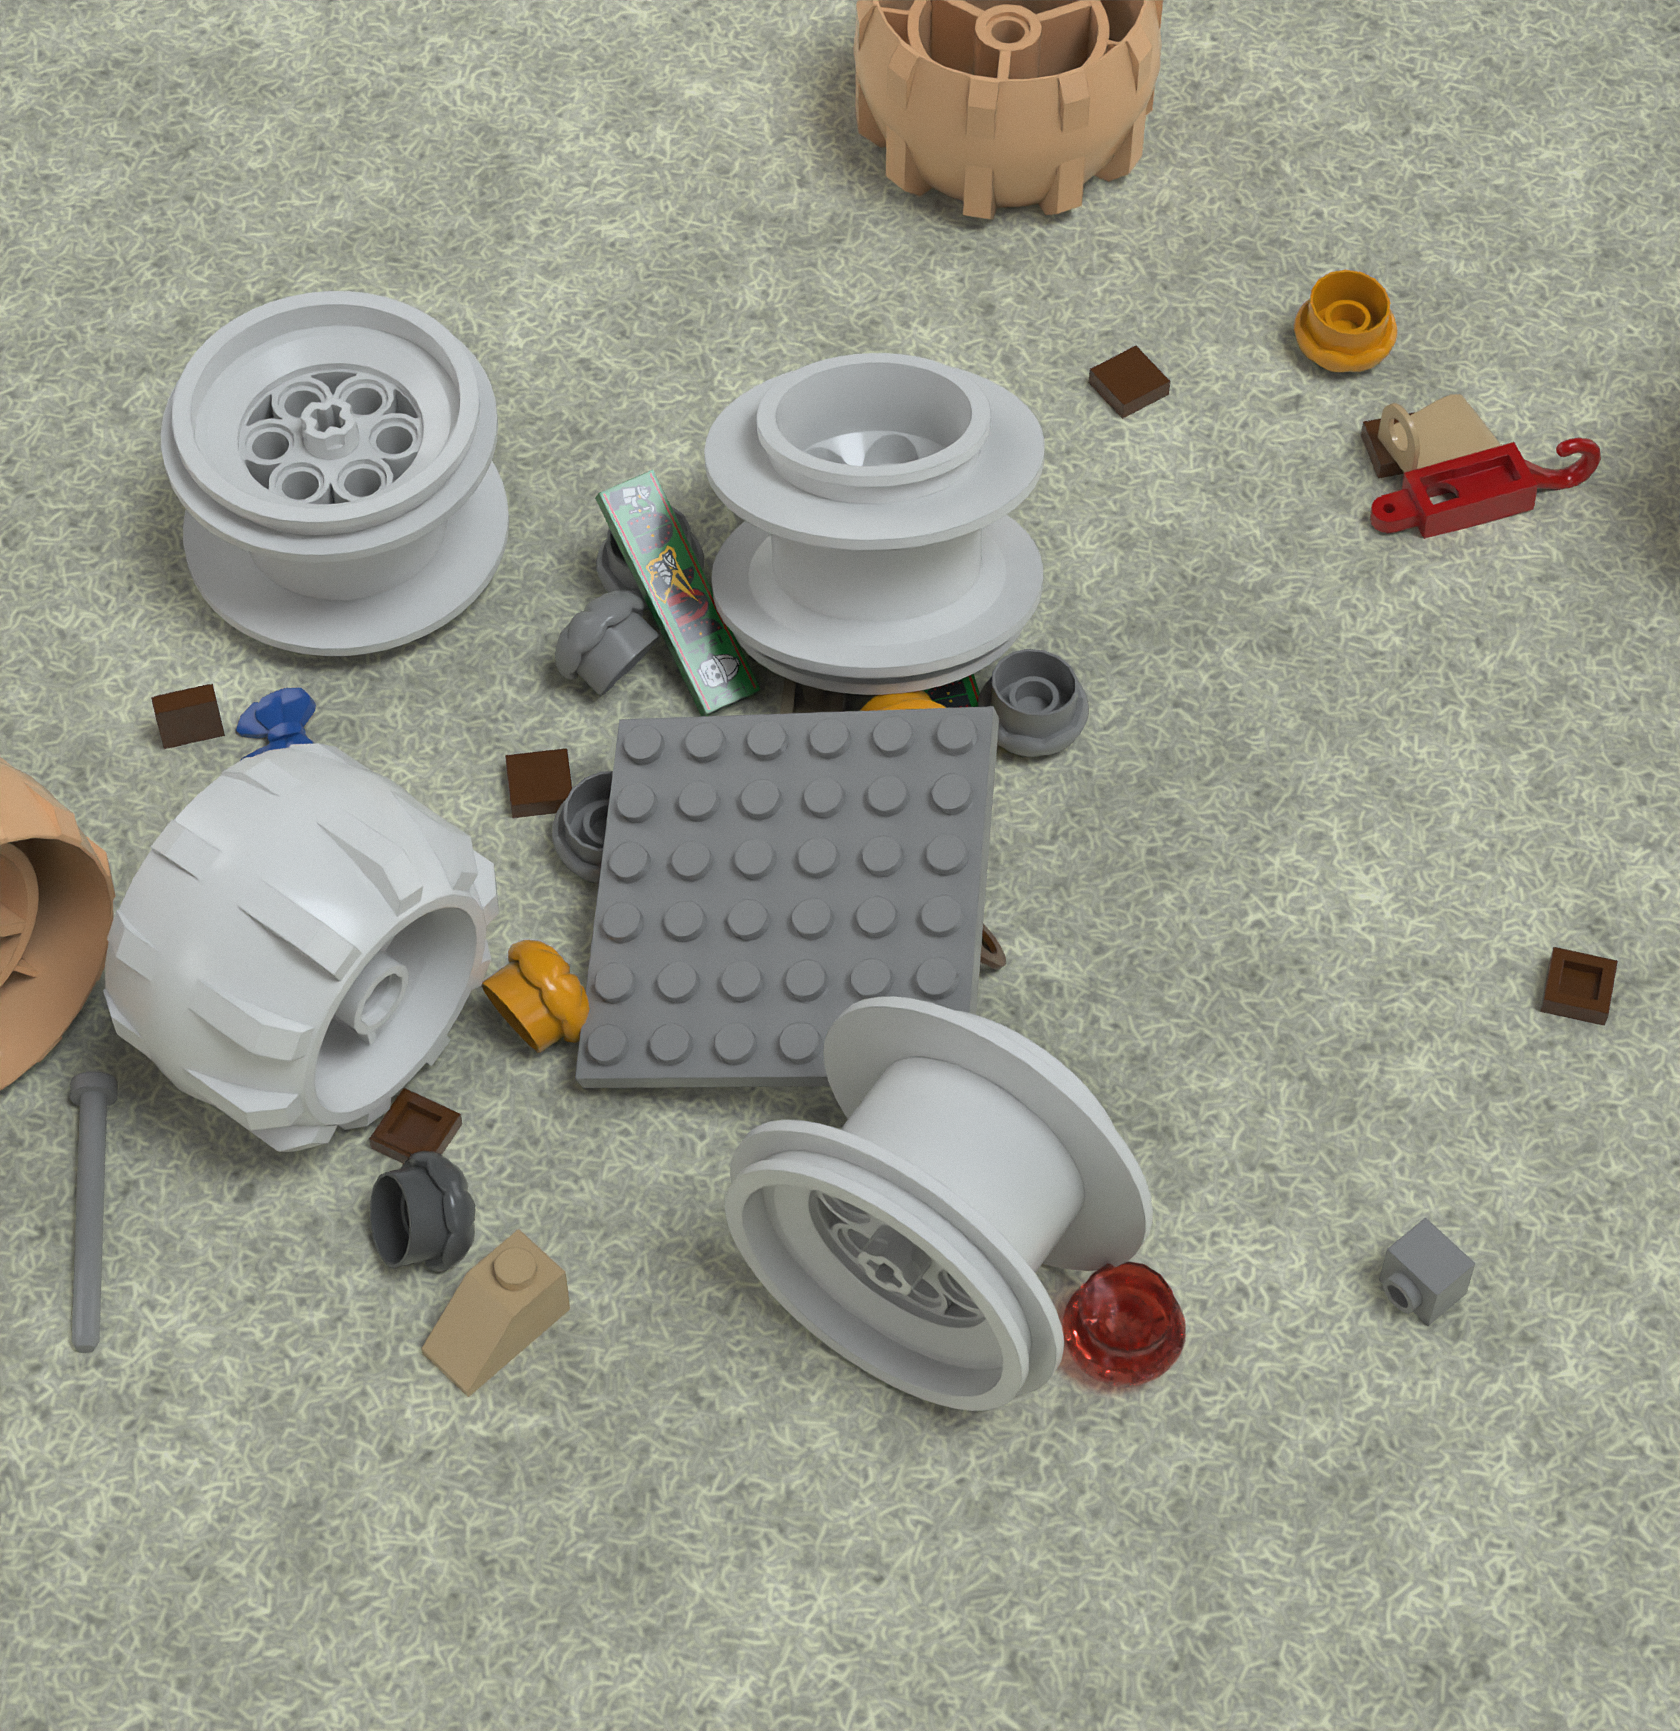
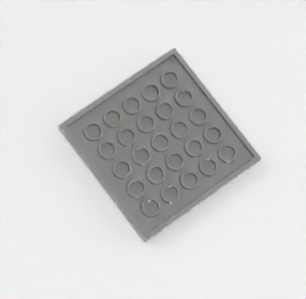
(777, 880)

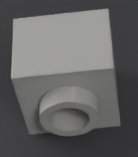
(1425, 1272)

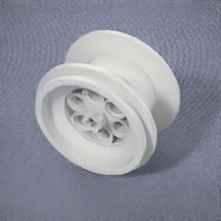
(336, 473)
(876, 522)
(937, 1202)

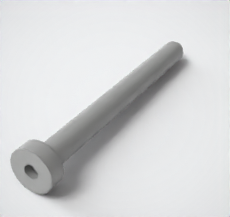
(93, 1094)

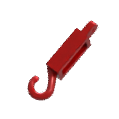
(1487, 486)

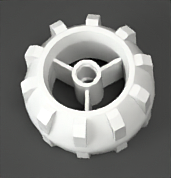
(299, 943)

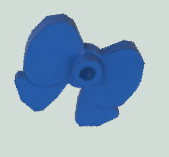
(278, 717)

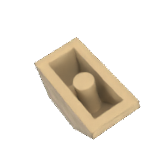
(497, 1312)

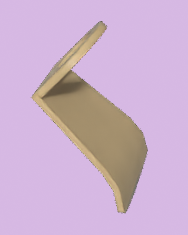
(1434, 433)

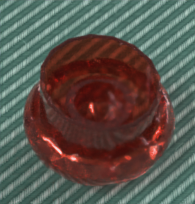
(1124, 1325)

